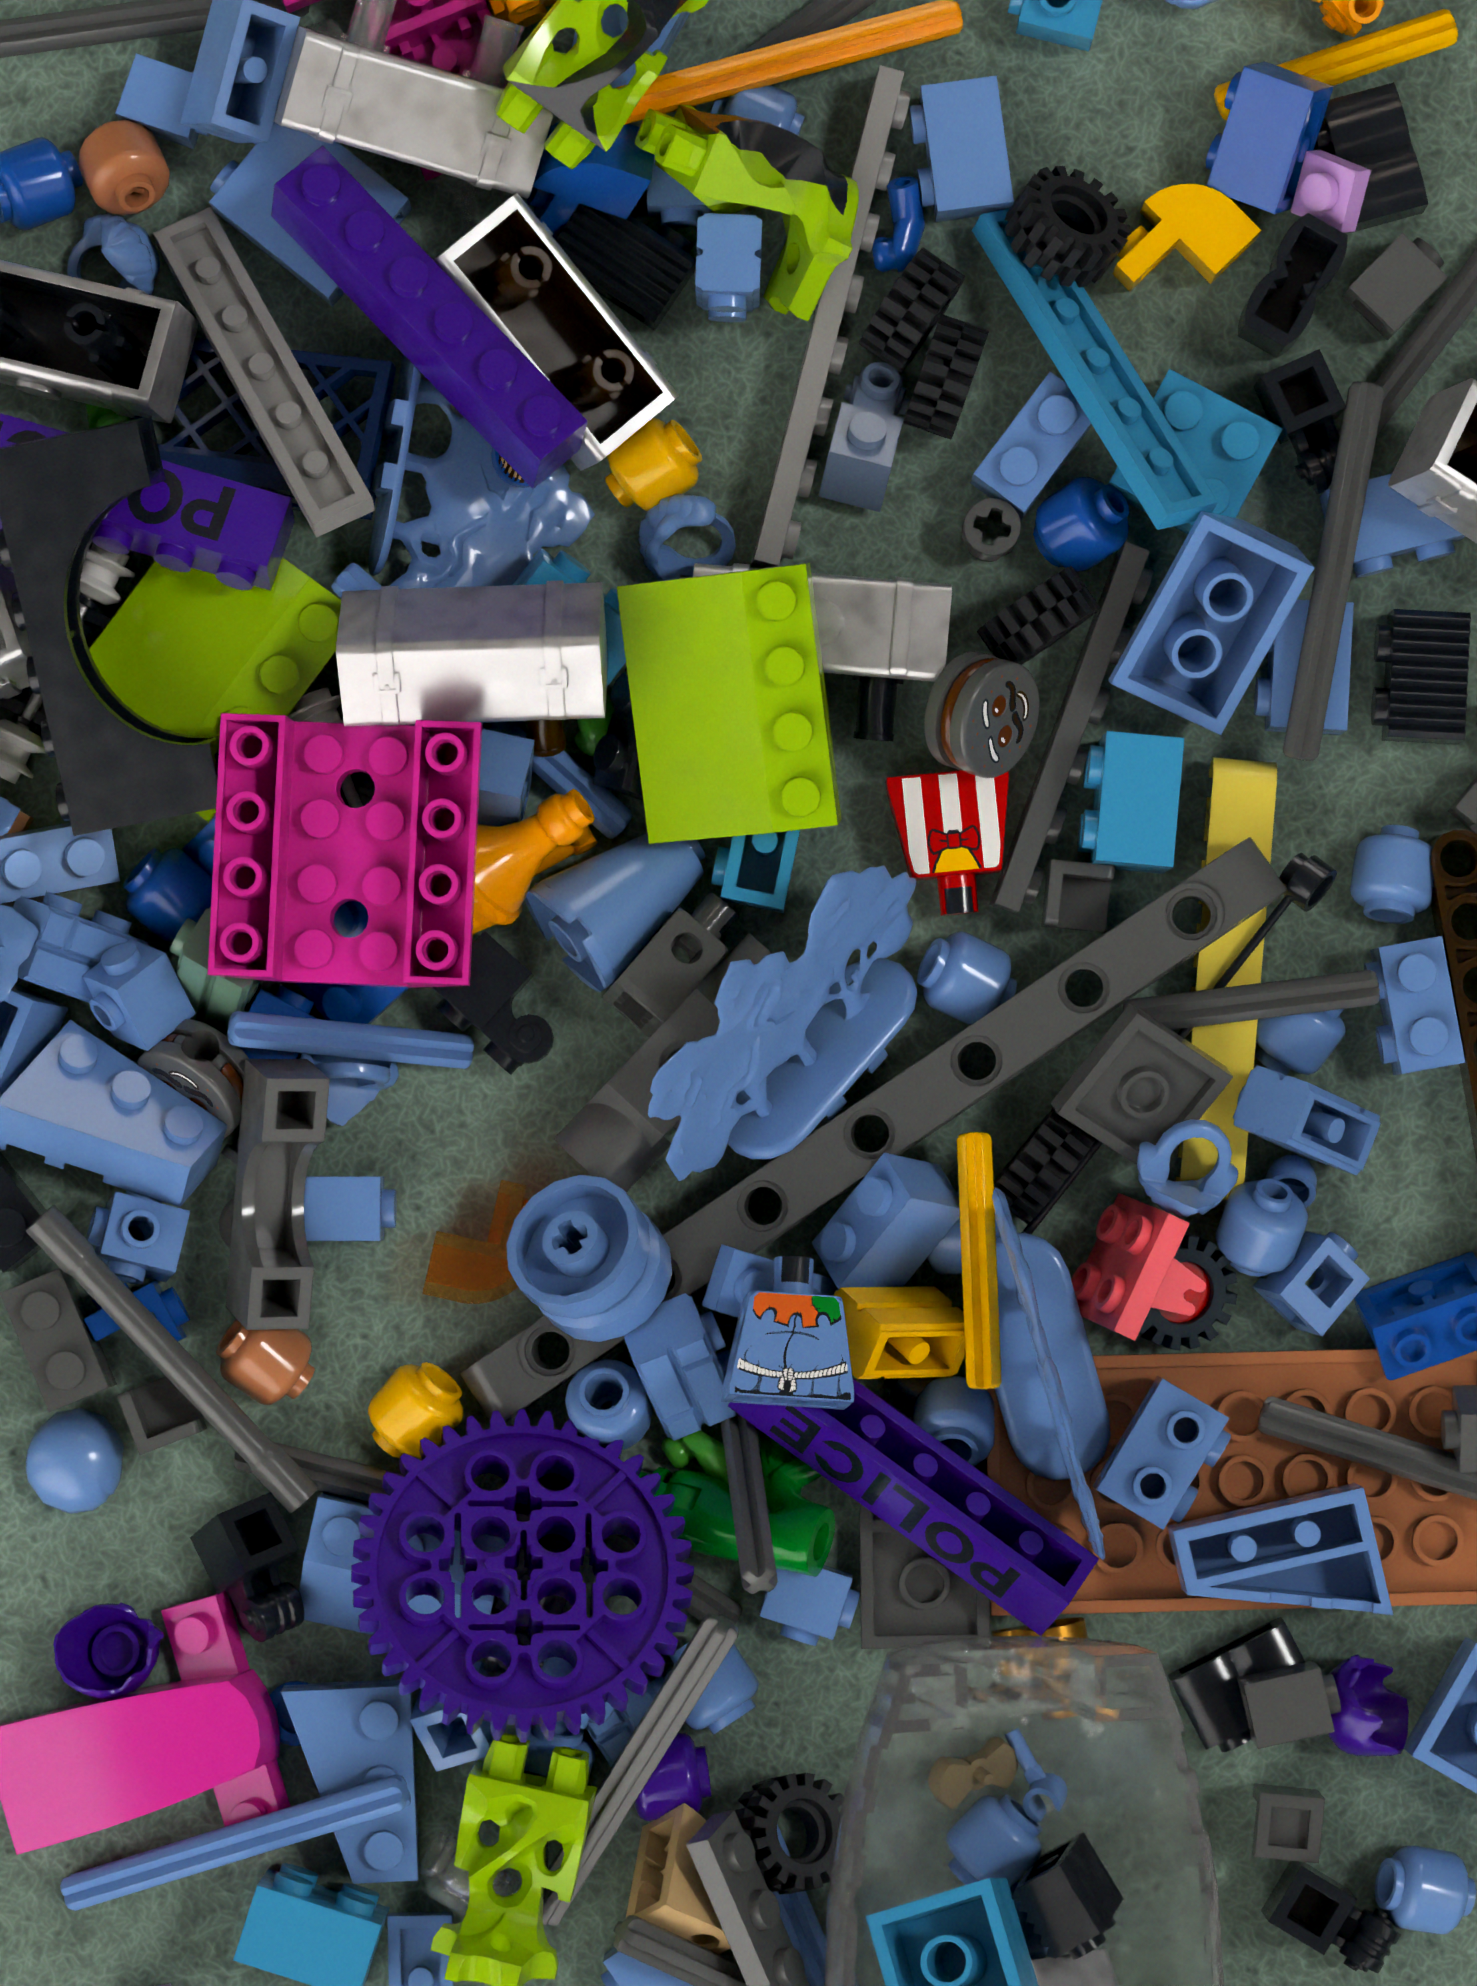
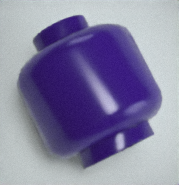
(678, 1779)

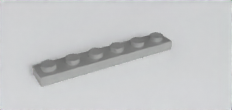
(264, 372)

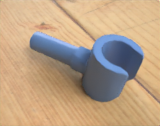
(1039, 1782)

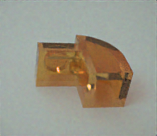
(473, 1268)

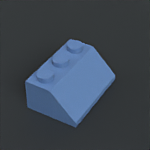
(1212, 620)
(328, 1560)

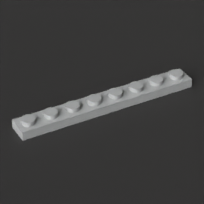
(824, 347)

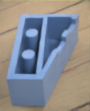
(109, 1117)
(1287, 1551)
(355, 1737)

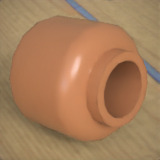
(124, 167)
(266, 1362)

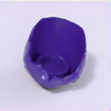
(107, 1650)
(1371, 1716)

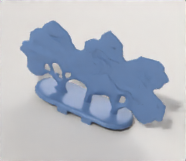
(475, 516)
(793, 1030)
(1047, 1367)

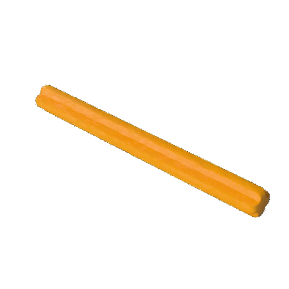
(800, 57)

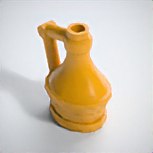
(519, 851)

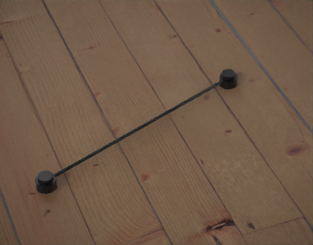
(1306, 885)

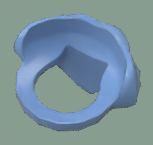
(125, 248)
(668, 517)
(352, 1083)
(1187, 1196)

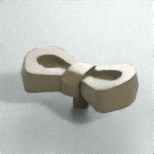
(955, 1777)

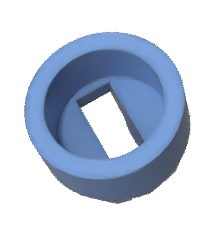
(1297, 1174)

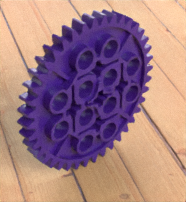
(440, 1649)

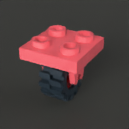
(1153, 1277)

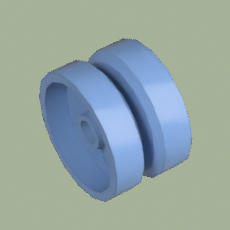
(589, 1258)

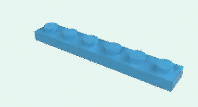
(1102, 383)

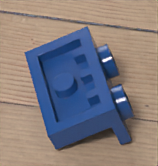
(1423, 1316)

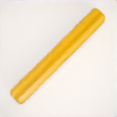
(1369, 52)
(979, 1260)

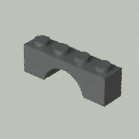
(269, 1249)

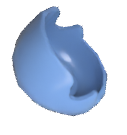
(75, 1461)

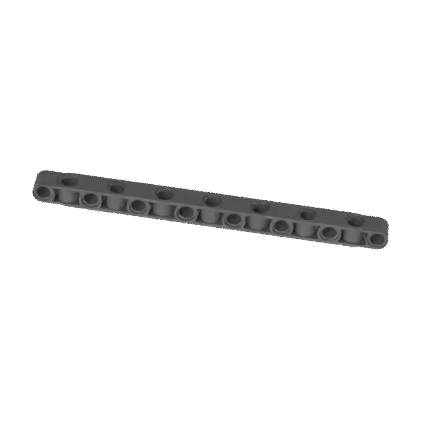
(912, 1106)

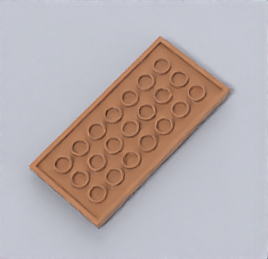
(1420, 1530)

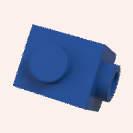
(164, 1304)

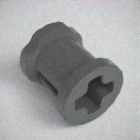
(979, 514)

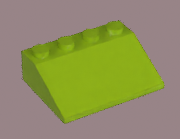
(203, 649)
(729, 704)

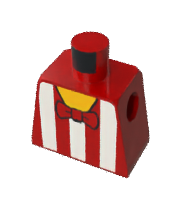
(950, 831)

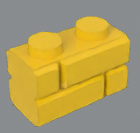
(902, 1332)

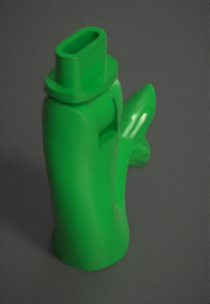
(798, 1527)

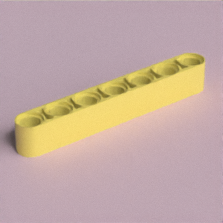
(1238, 809)

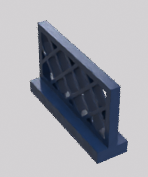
(262, 470)

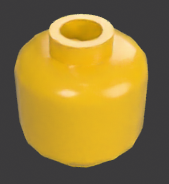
(653, 464)
(414, 1406)

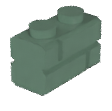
(210, 996)

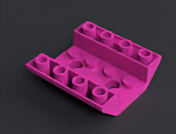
(298, 852)

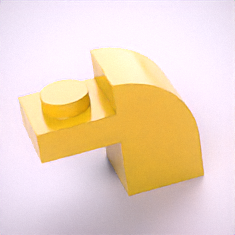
(1195, 221)

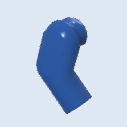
(907, 226)

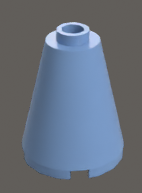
(614, 904)

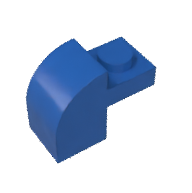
(602, 181)

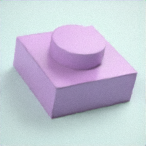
(1331, 190)

